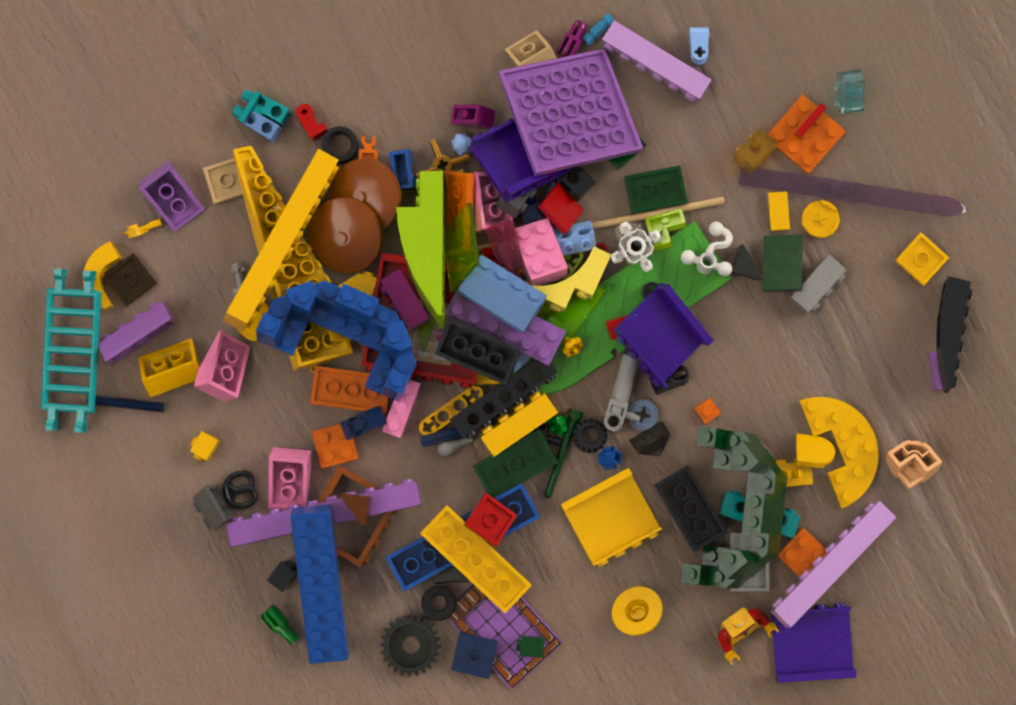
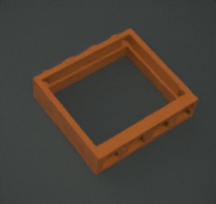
(382, 526)

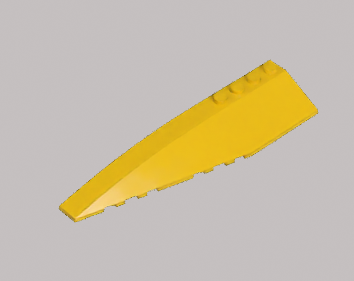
(264, 210)

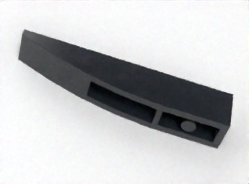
(950, 328)

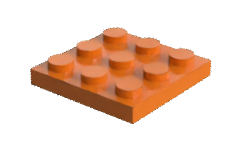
(814, 143)

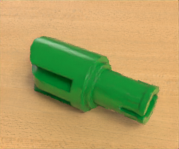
(279, 624)

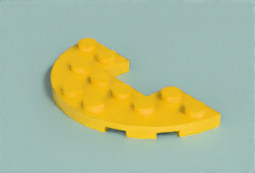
(854, 441)

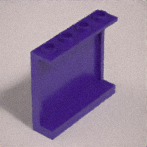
(506, 161)

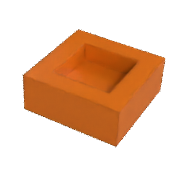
(707, 411)

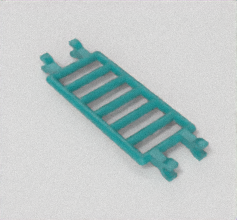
(53, 408)

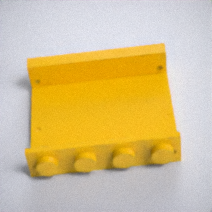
(611, 517)

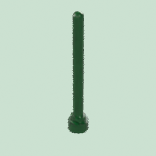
(573, 417)

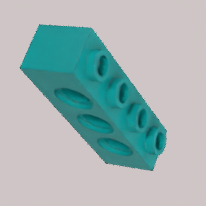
(728, 509)

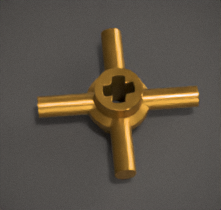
(439, 158)

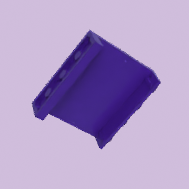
(661, 334)
(814, 646)

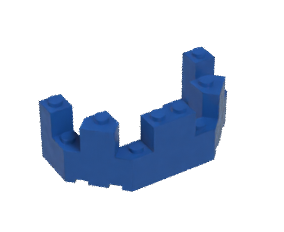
(351, 316)

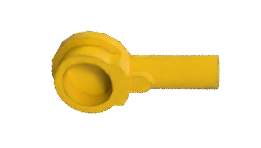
(134, 230)

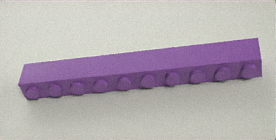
(278, 522)

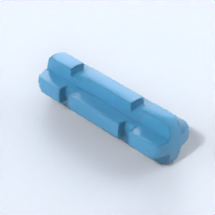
(598, 29)

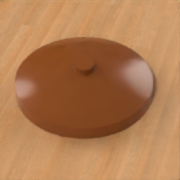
(373, 185)
(345, 234)

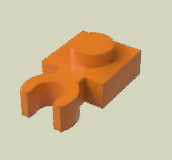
(368, 151)

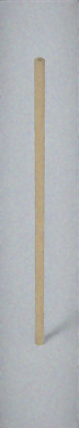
(641, 216)

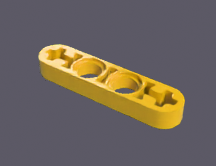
(449, 408)

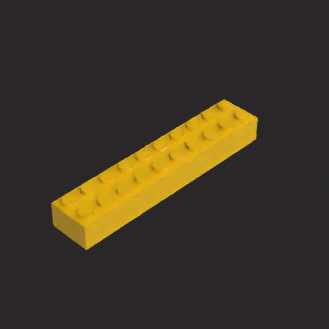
(278, 245)

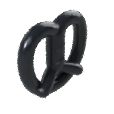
(239, 490)

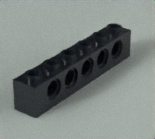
(460, 420)

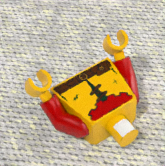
(741, 626)

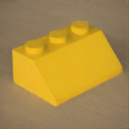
(169, 367)

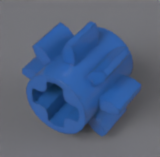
(609, 458)

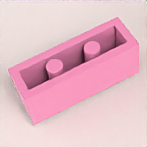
(400, 412)

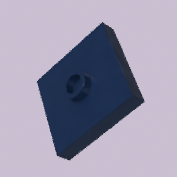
(474, 655)

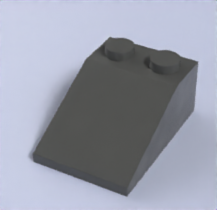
(213, 507)

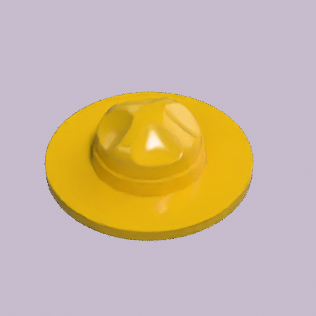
(637, 611)

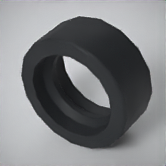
(347, 132)

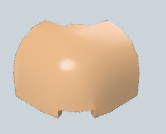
(913, 462)

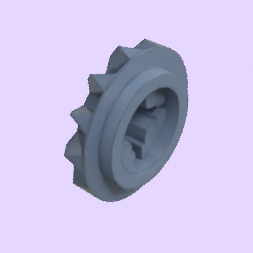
(650, 409)

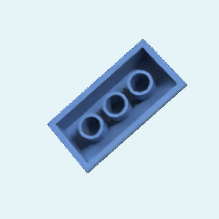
(502, 294)

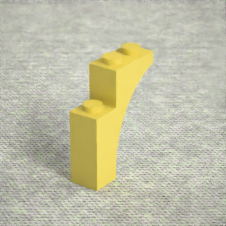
(582, 282)

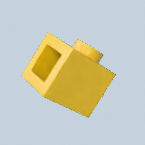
(204, 446)

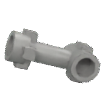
(237, 269)

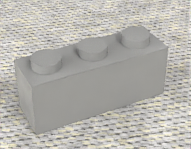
(818, 284)

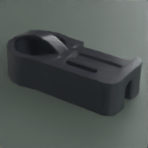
(673, 383)

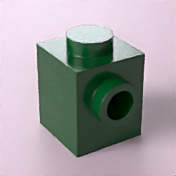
(530, 646)

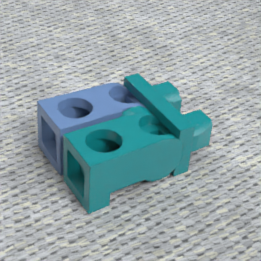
(256, 112)

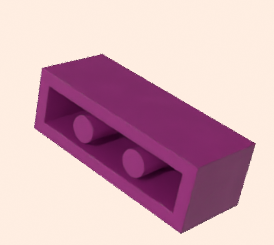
(404, 300)

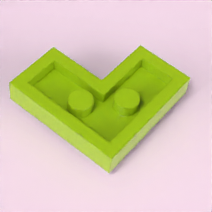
(664, 224)

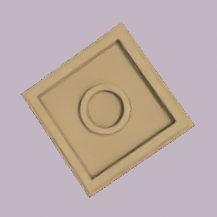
(223, 181)

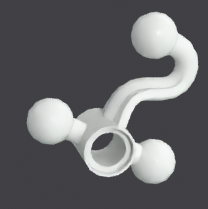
(723, 268)

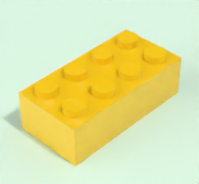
(518, 423)

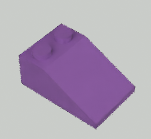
(170, 195)

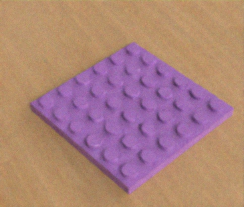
(570, 111)

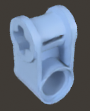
(699, 42)

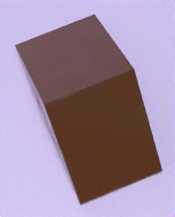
(359, 506)

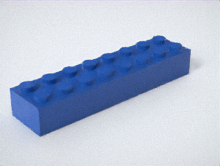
(422, 560)
(320, 583)

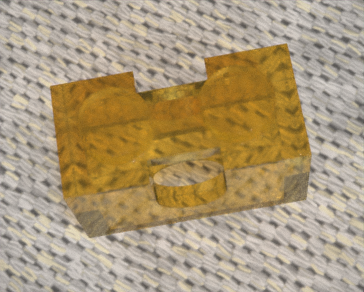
(751, 161)

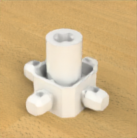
(639, 239)

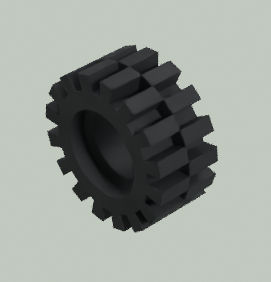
(590, 447)

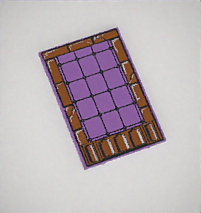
(481, 617)

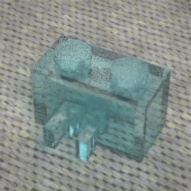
(849, 91)

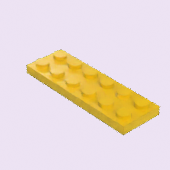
(475, 559)

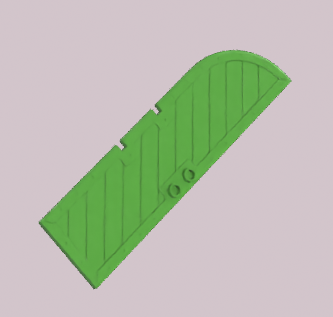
(624, 295)

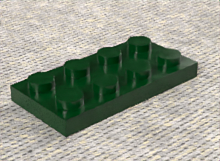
(515, 464)

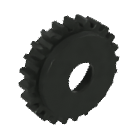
(394, 645)

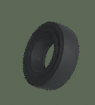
(427, 598)

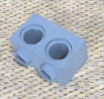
(577, 239)

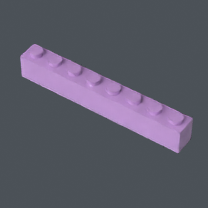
(832, 564)

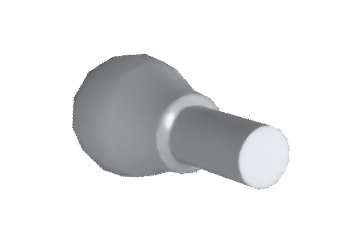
(447, 448)

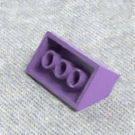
(137, 332)

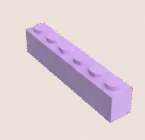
(655, 61)

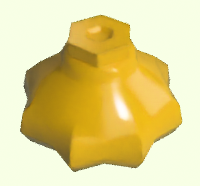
(572, 346)

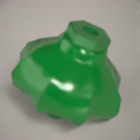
(558, 424)

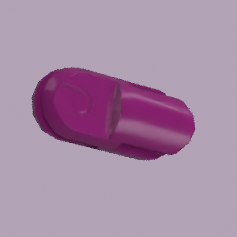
(572, 39)

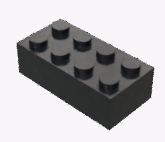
(479, 350)
(690, 508)

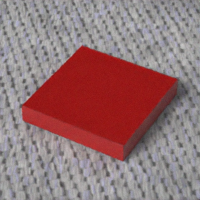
(560, 208)
(490, 520)

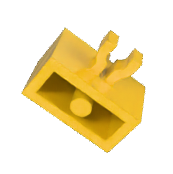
(796, 474)

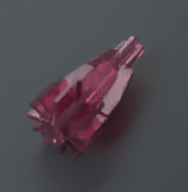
(505, 245)

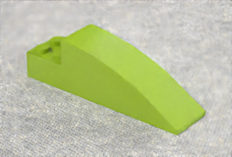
(424, 241)

